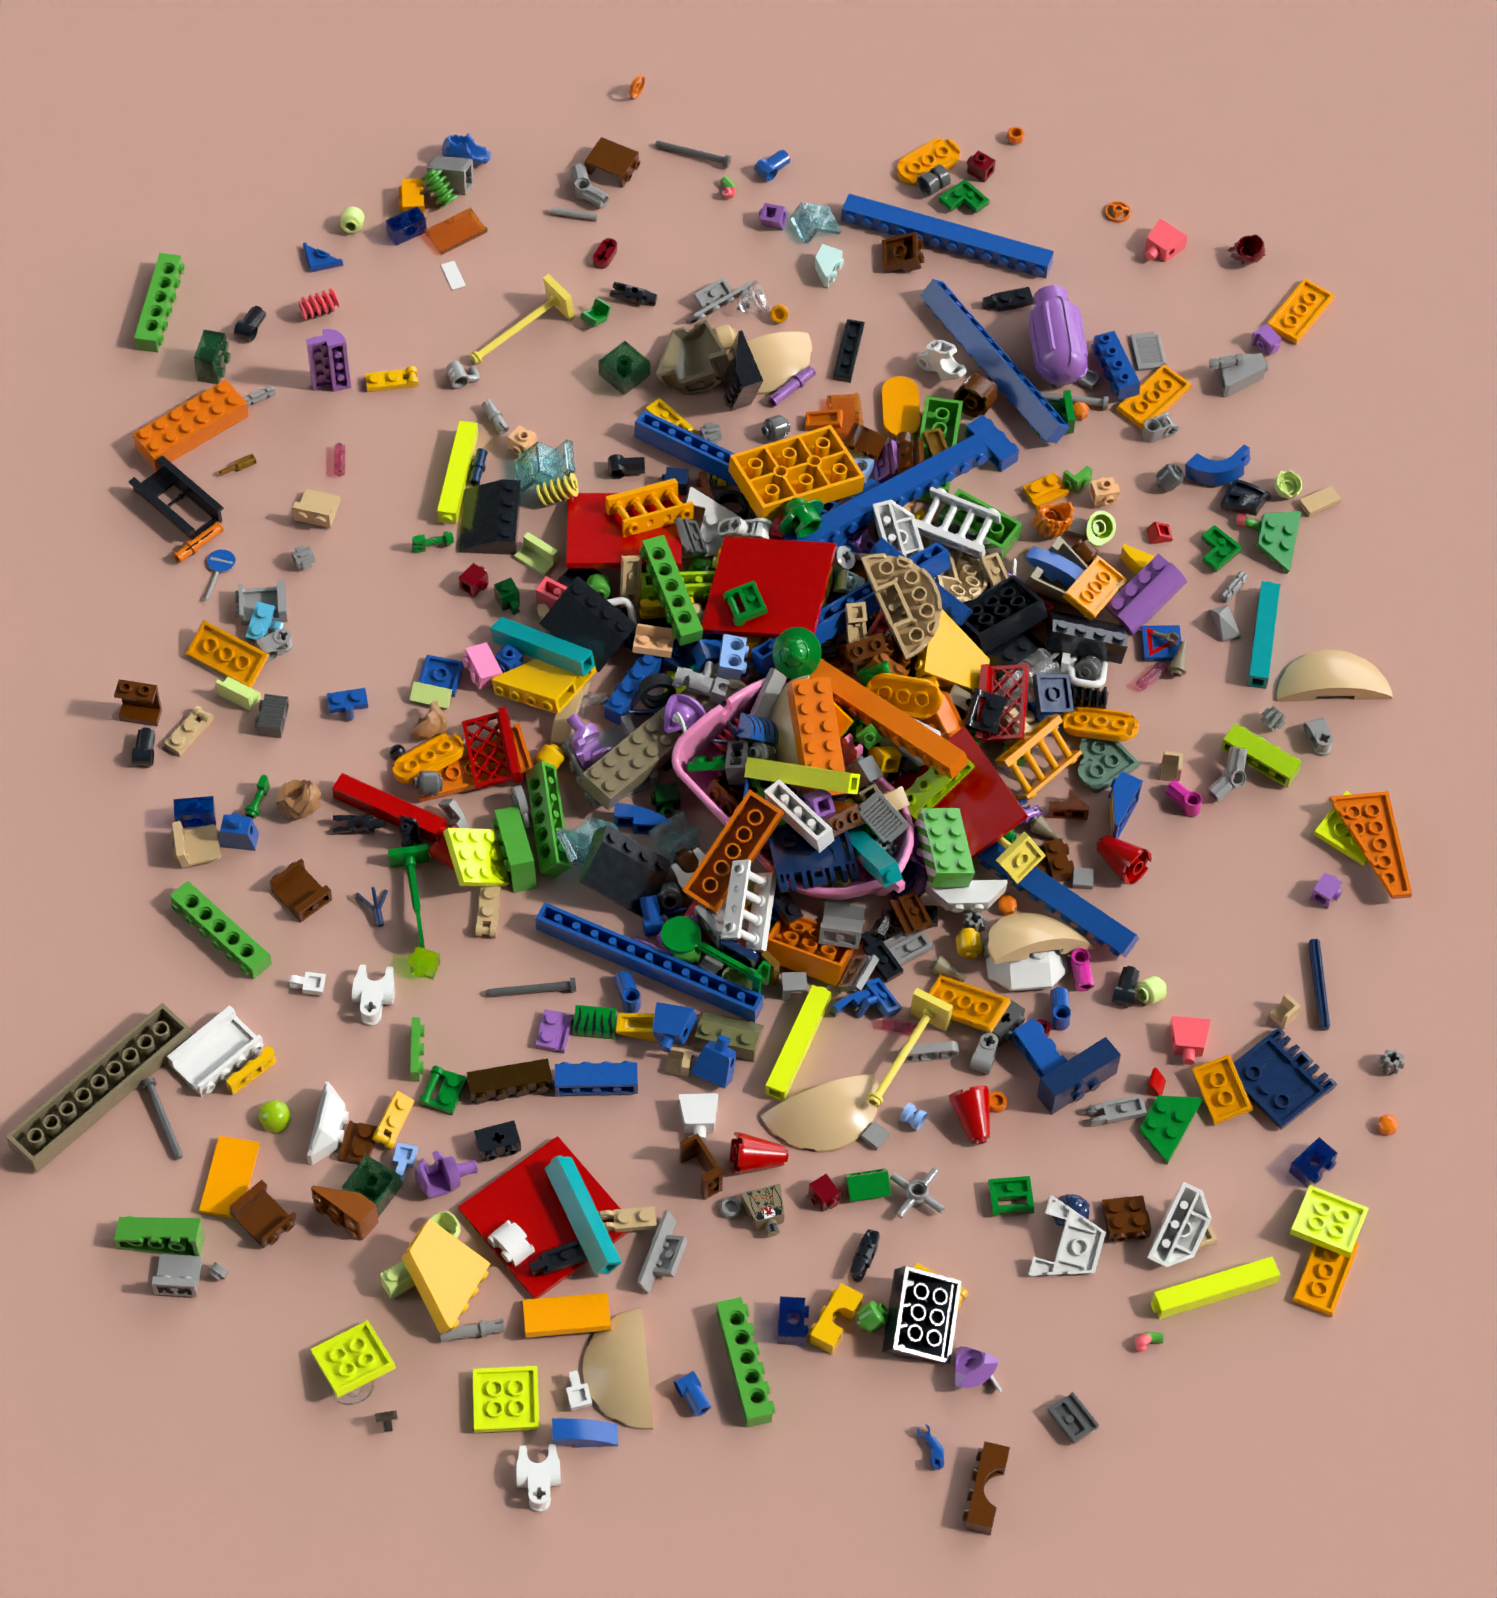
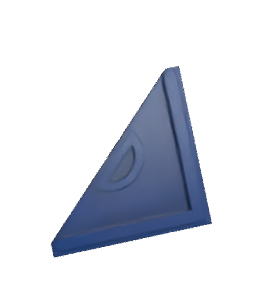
(319, 259)

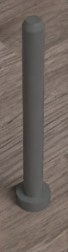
(695, 153)
(533, 988)
(149, 1085)

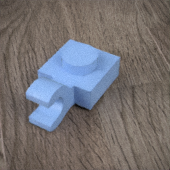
(404, 1157)

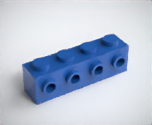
(1116, 365)
(626, 693)
(596, 1078)

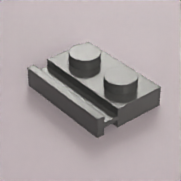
(690, 537)
(1073, 1418)

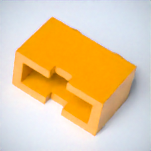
(412, 195)

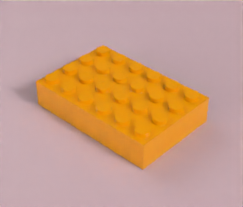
(800, 466)

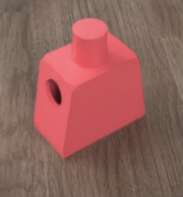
(1164, 241)
(1188, 1037)

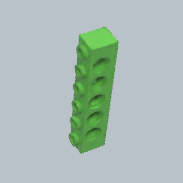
(159, 302)
(658, 548)
(547, 818)
(189, 895)
(753, 1413)

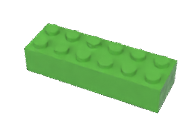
(945, 415)

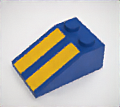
(1123, 800)

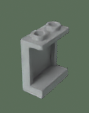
(269, 595)

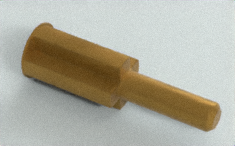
(240, 464)

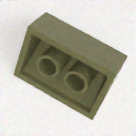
(743, 1035)

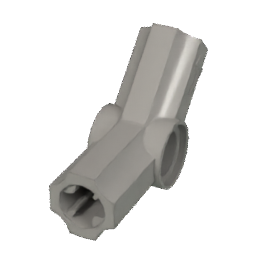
(584, 190)
(1225, 783)

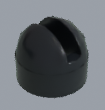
(400, 751)

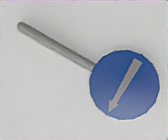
(220, 562)

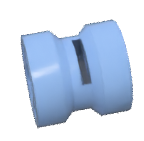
(913, 1116)

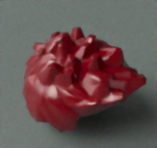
(1248, 249)

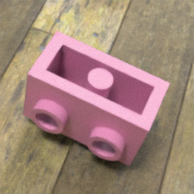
(481, 665)

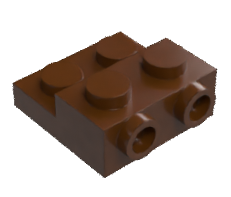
(902, 253)
(727, 795)
(1056, 860)
(1126, 1218)

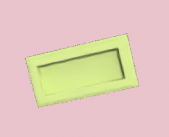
(428, 693)

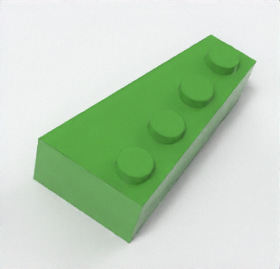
(515, 848)
(160, 1235)

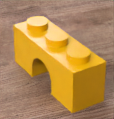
(843, 1302)

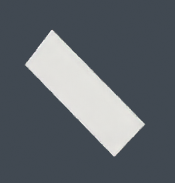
(453, 275)

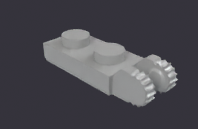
(1117, 1110)

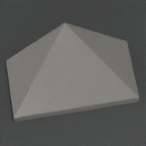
(1225, 623)

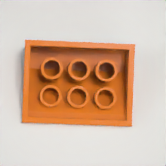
(800, 951)

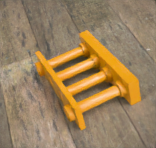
(645, 496)
(1023, 748)

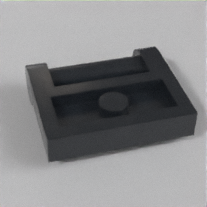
(991, 712)

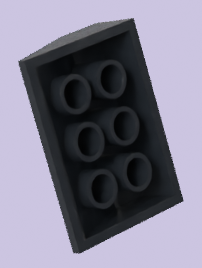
(742, 376)
(491, 518)
(1003, 613)
(588, 621)
(1086, 637)
(623, 869)
(921, 1315)

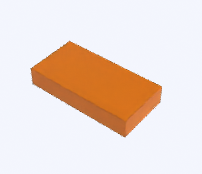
(819, 419)

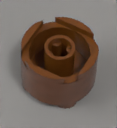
(977, 395)
(865, 441)

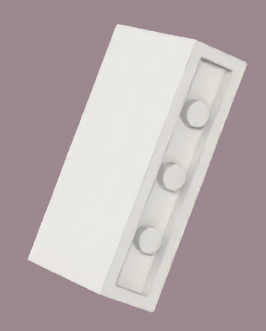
(215, 1052)

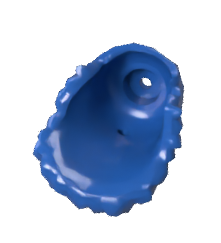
(465, 147)

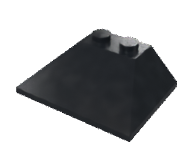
(1013, 651)

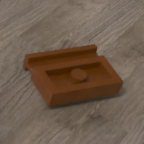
(910, 455)
(910, 913)
(357, 1142)

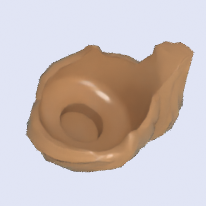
(432, 724)

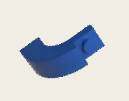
(1218, 472)

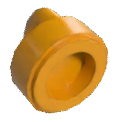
(779, 313)

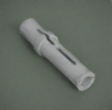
(472, 1330)

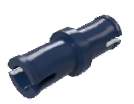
(478, 467)

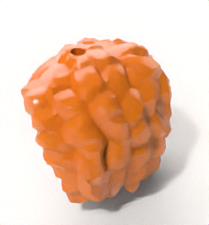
(1053, 519)

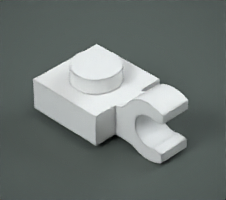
(311, 984)
(579, 1393)

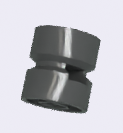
(932, 180)

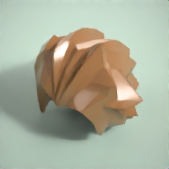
(298, 798)

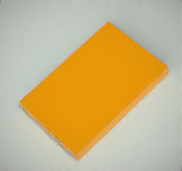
(1222, 1089)

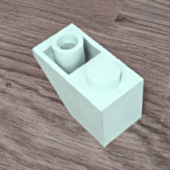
(827, 263)
(847, 581)

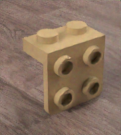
(316, 508)
(195, 845)

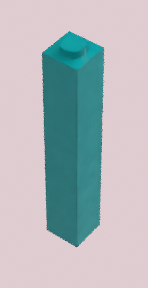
(1263, 634)
(543, 646)
(874, 858)
(583, 1215)

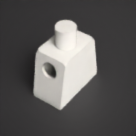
(698, 1113)

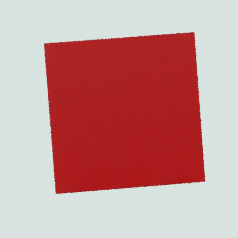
(597, 538)
(789, 579)
(982, 797)
(531, 1202)

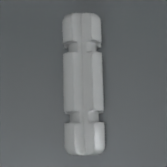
(1227, 361)
(259, 395)
(1233, 586)

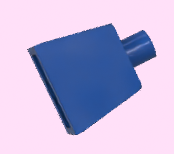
(238, 832)
(672, 1024)
(716, 1062)

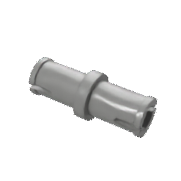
(495, 416)

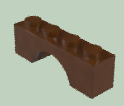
(992, 1464)

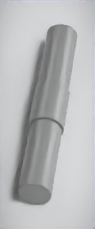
(574, 213)

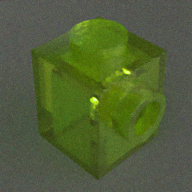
(424, 963)

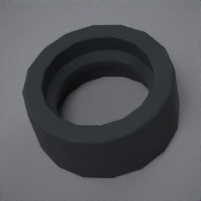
(734, 496)
(655, 681)

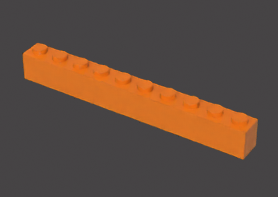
(893, 722)

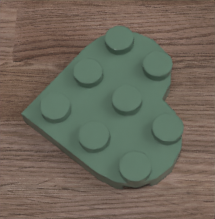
(1102, 762)

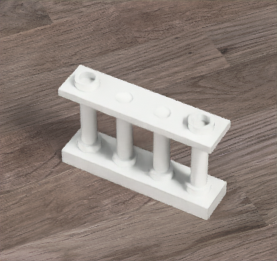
(957, 541)
(761, 907)

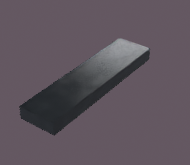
(848, 350)

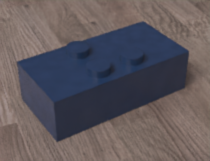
(1078, 1075)

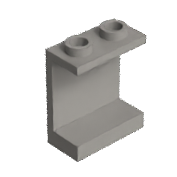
(842, 924)

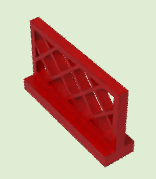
(987, 684)
(509, 749)

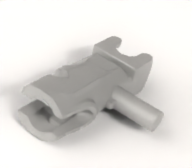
(702, 682)

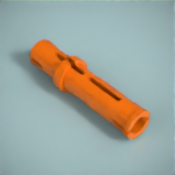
(182, 553)

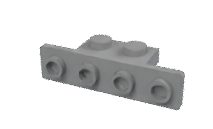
(713, 296)
(663, 1254)

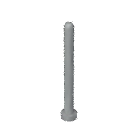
(1087, 400)

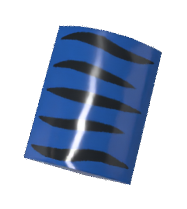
(757, 729)

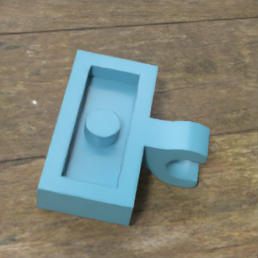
(262, 621)

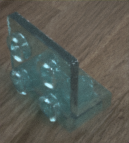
(813, 218)

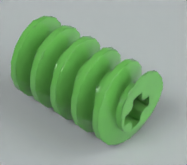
(439, 187)

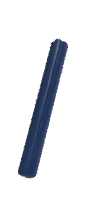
(1319, 984)

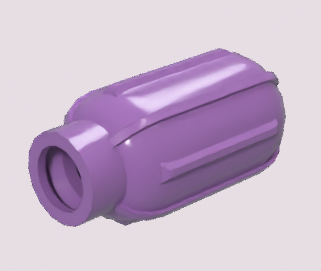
(1057, 337)

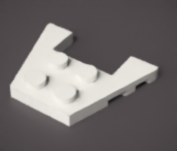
(712, 517)
(1078, 1245)

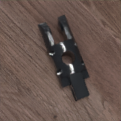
(633, 294)
(368, 823)
(864, 1254)

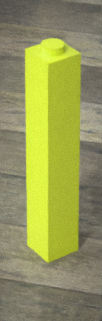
(457, 472)
(802, 775)
(798, 1043)
(1215, 1287)

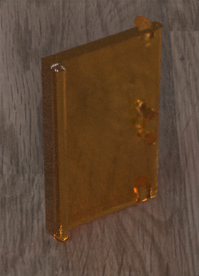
(460, 230)
(850, 406)

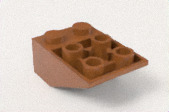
(894, 656)
(346, 1209)

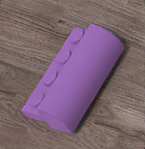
(328, 361)
(1146, 594)

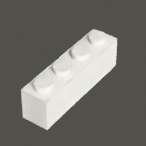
(800, 816)

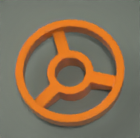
(637, 85)
(1118, 205)

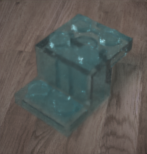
(544, 463)
(577, 842)

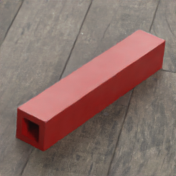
(387, 806)

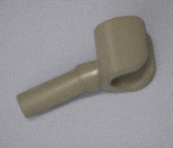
(1169, 637)

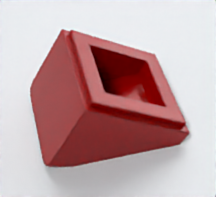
(1159, 533)
(1156, 1083)

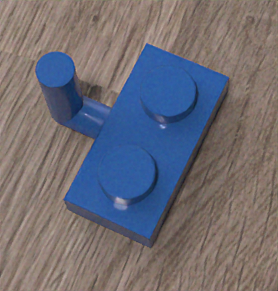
(347, 701)
(880, 997)

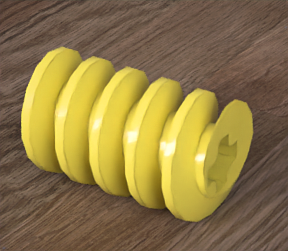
(558, 491)

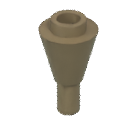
(1178, 664)
(1042, 827)
(943, 967)

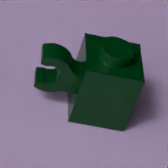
(507, 595)
(666, 798)

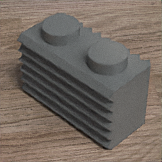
(272, 715)

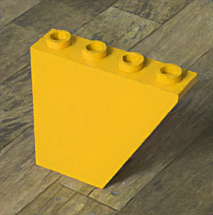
(951, 657)
(540, 685)
(444, 1273)

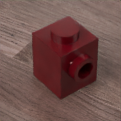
(981, 166)
(474, 580)
(824, 1193)

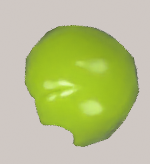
(274, 1116)

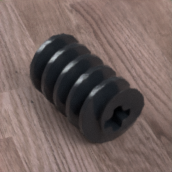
(1090, 696)

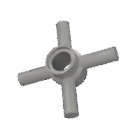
(917, 1200)

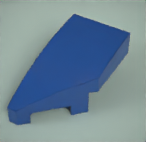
(854, 999)

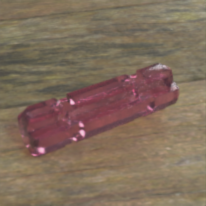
(339, 459)
(1151, 676)
(898, 1025)

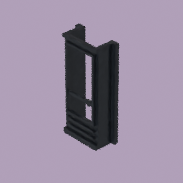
(164, 479)

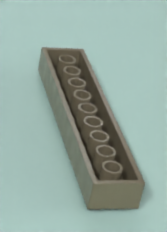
(640, 753)
(98, 1088)

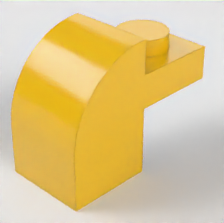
(887, 758)

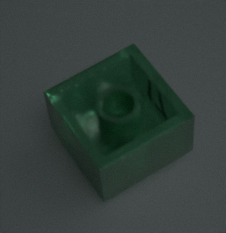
(212, 357)
(624, 367)
(374, 1182)

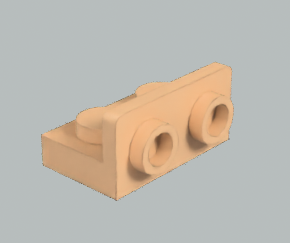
(653, 640)

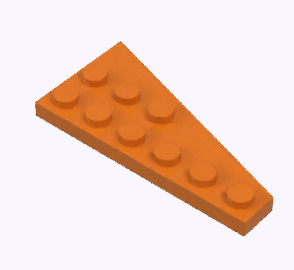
(459, 777)
(1374, 830)

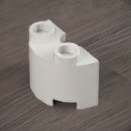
(512, 1242)

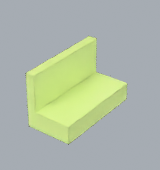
(537, 554)
(238, 693)

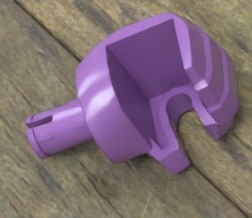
(585, 742)
(443, 1175)

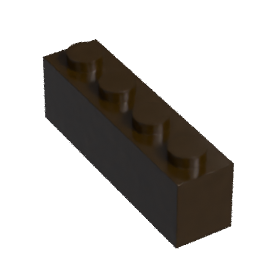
(509, 1081)

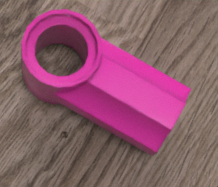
(1184, 798)
(1081, 970)

